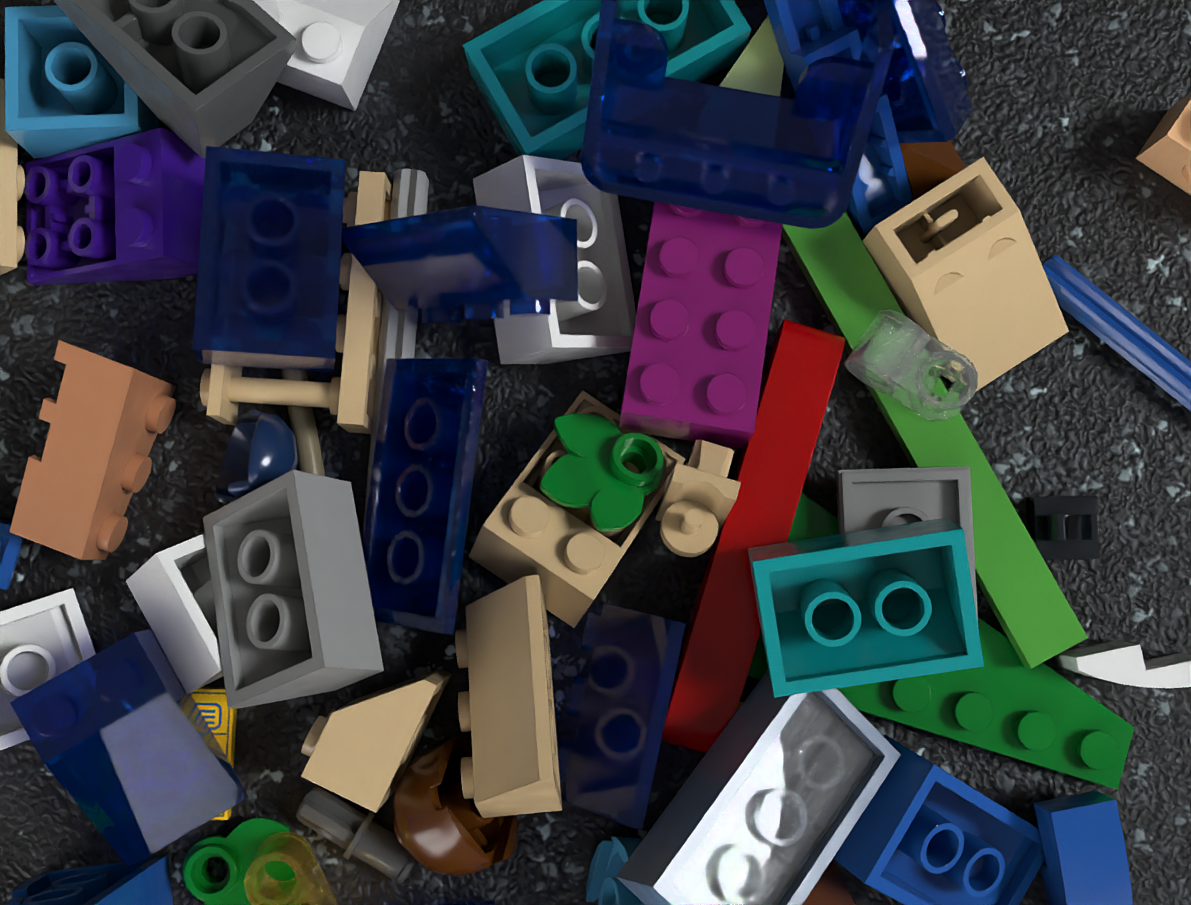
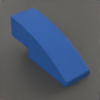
(1083, 851)

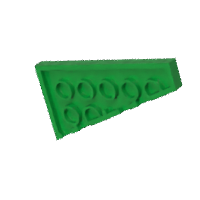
(994, 707)

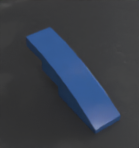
(815, 31)

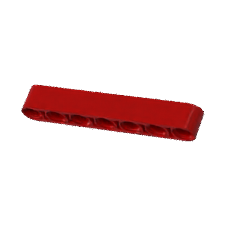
(772, 479)

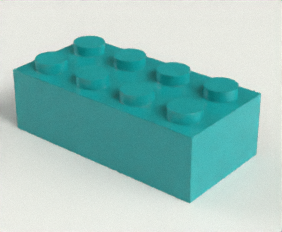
(542, 62)

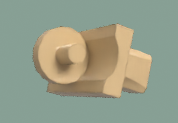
(697, 500)

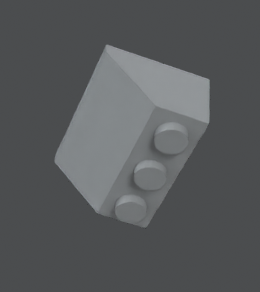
(291, 591)

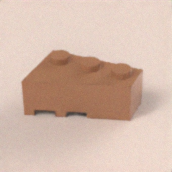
(91, 454)

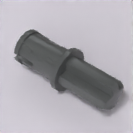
(355, 833)

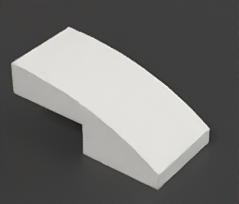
(1125, 665)

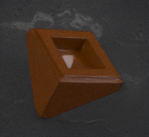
(929, 165)

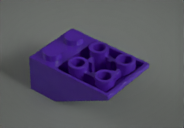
(115, 211)

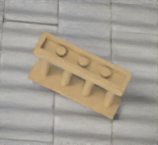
(356, 337)

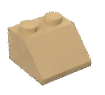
(371, 740)

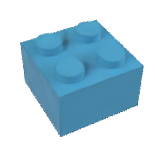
(62, 87)

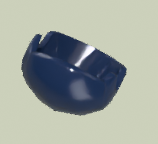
(255, 456)

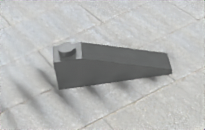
(190, 61)

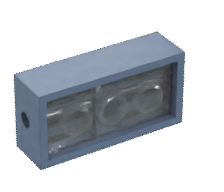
(764, 804)

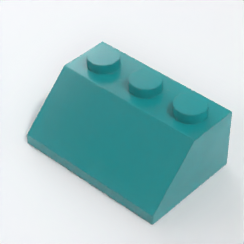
(866, 607)

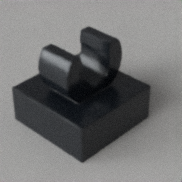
(1064, 526)

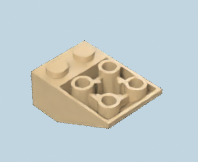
(969, 272)
(558, 542)

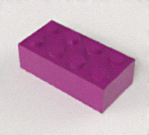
(701, 326)

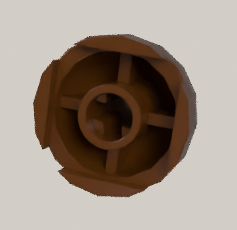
(440, 824)

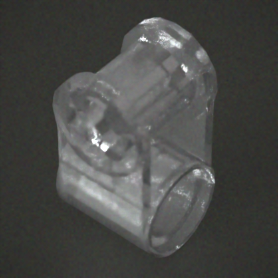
(907, 363)

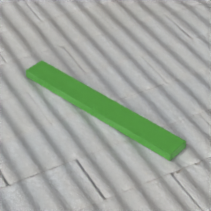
(1006, 558)

